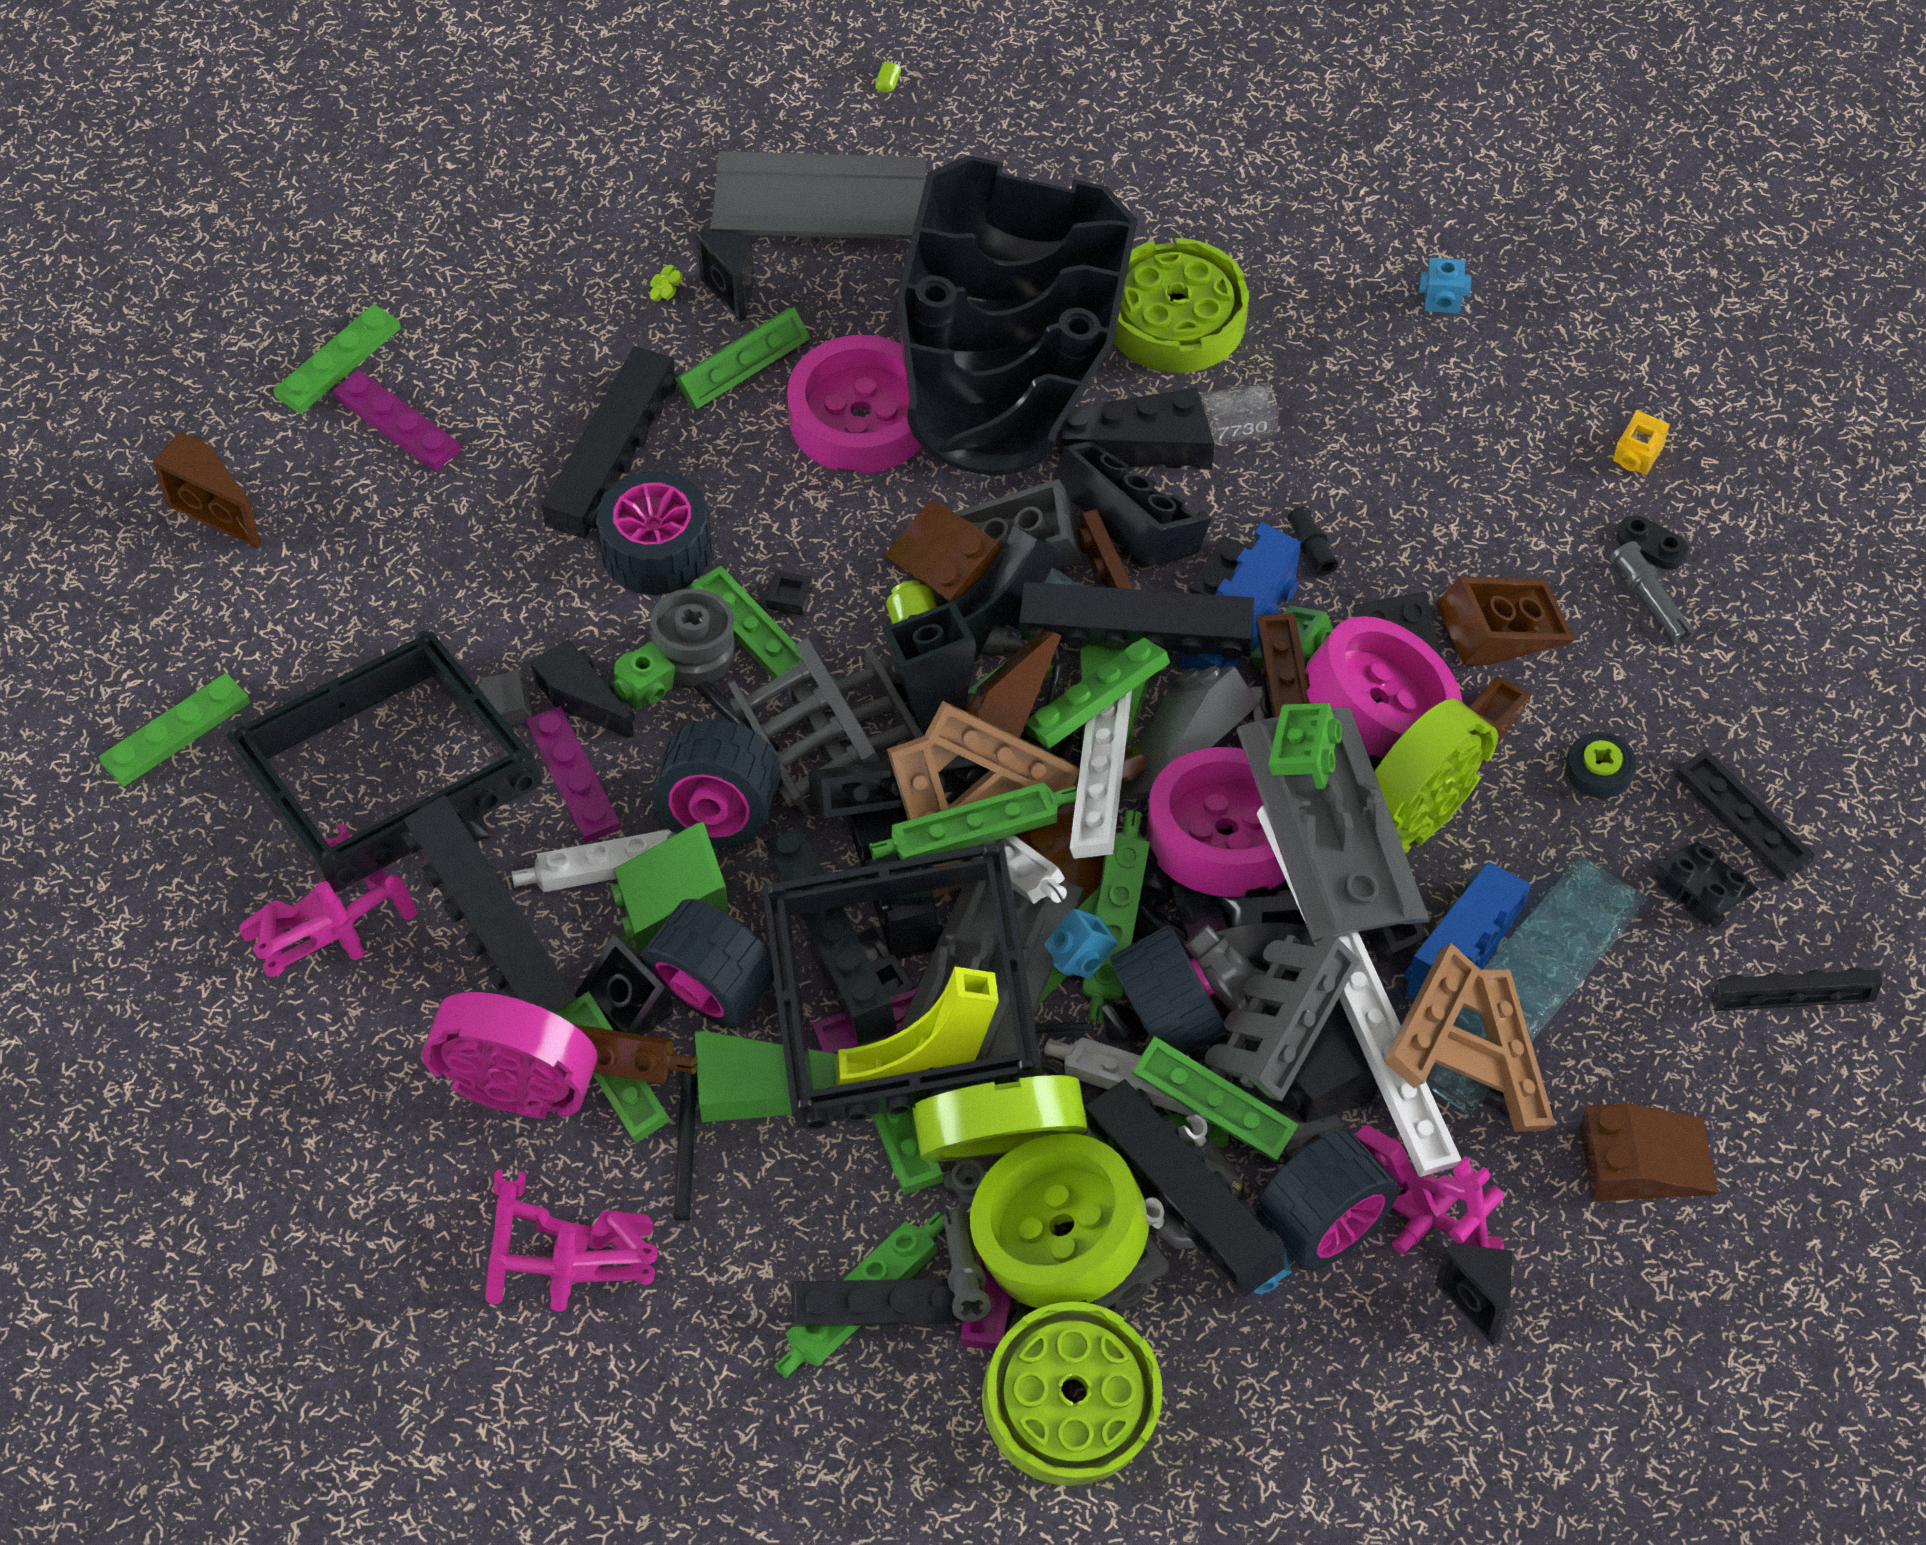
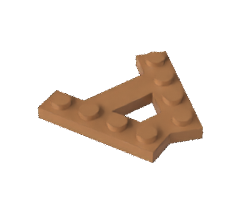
(954, 732)
(1502, 1062)

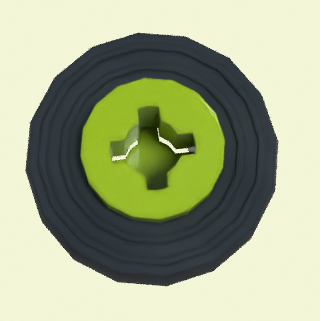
(1601, 779)

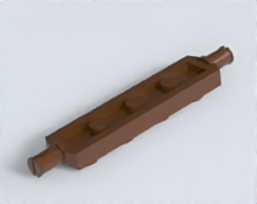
(636, 1055)

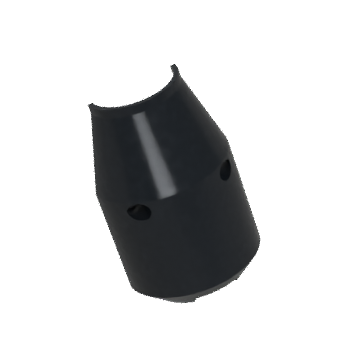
(1007, 310)

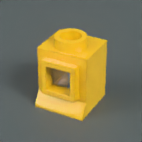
(1641, 443)

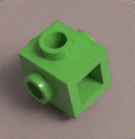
(643, 676)

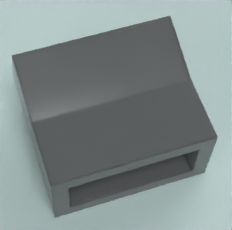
(509, 696)

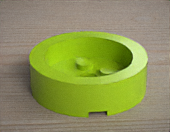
(1188, 331)
(1434, 769)
(997, 1118)
(1052, 1184)
(1046, 1431)

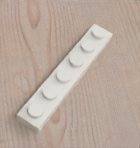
(1100, 781)

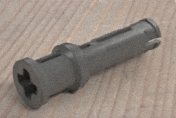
(1644, 580)
(966, 1276)

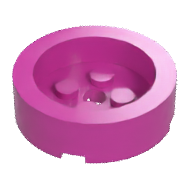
(847, 376)
(1376, 661)
(1187, 809)
(510, 1054)

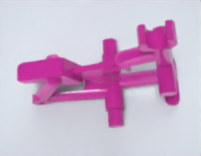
(326, 918)
(1429, 1210)
(570, 1260)

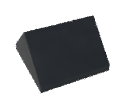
(727, 268)
(627, 989)
(1478, 1285)

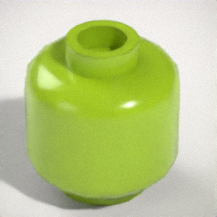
(909, 599)

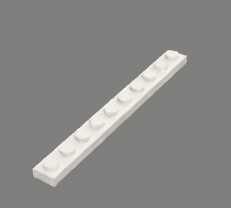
(1376, 1028)

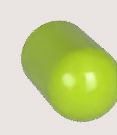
(888, 76)

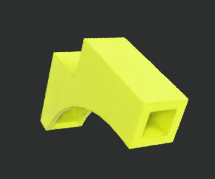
(942, 1037)

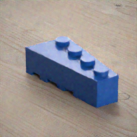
(1261, 573)
(1473, 922)

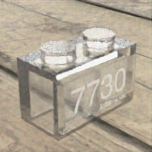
(1241, 413)

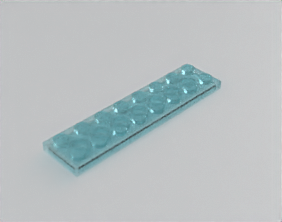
(1549, 959)

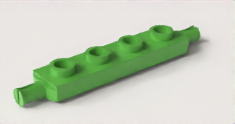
(975, 822)
(1117, 908)
(895, 1258)

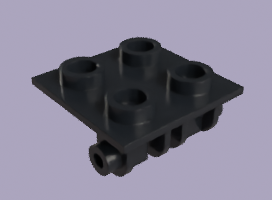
(1407, 611)
(1708, 881)

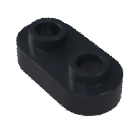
(1653, 541)

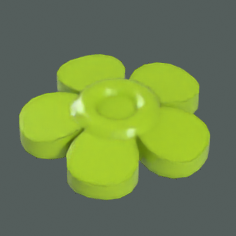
(664, 284)

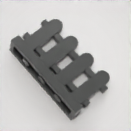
(1302, 1013)

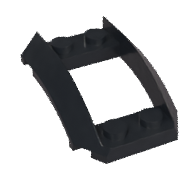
(1200, 909)

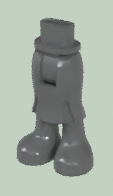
(1225, 970)

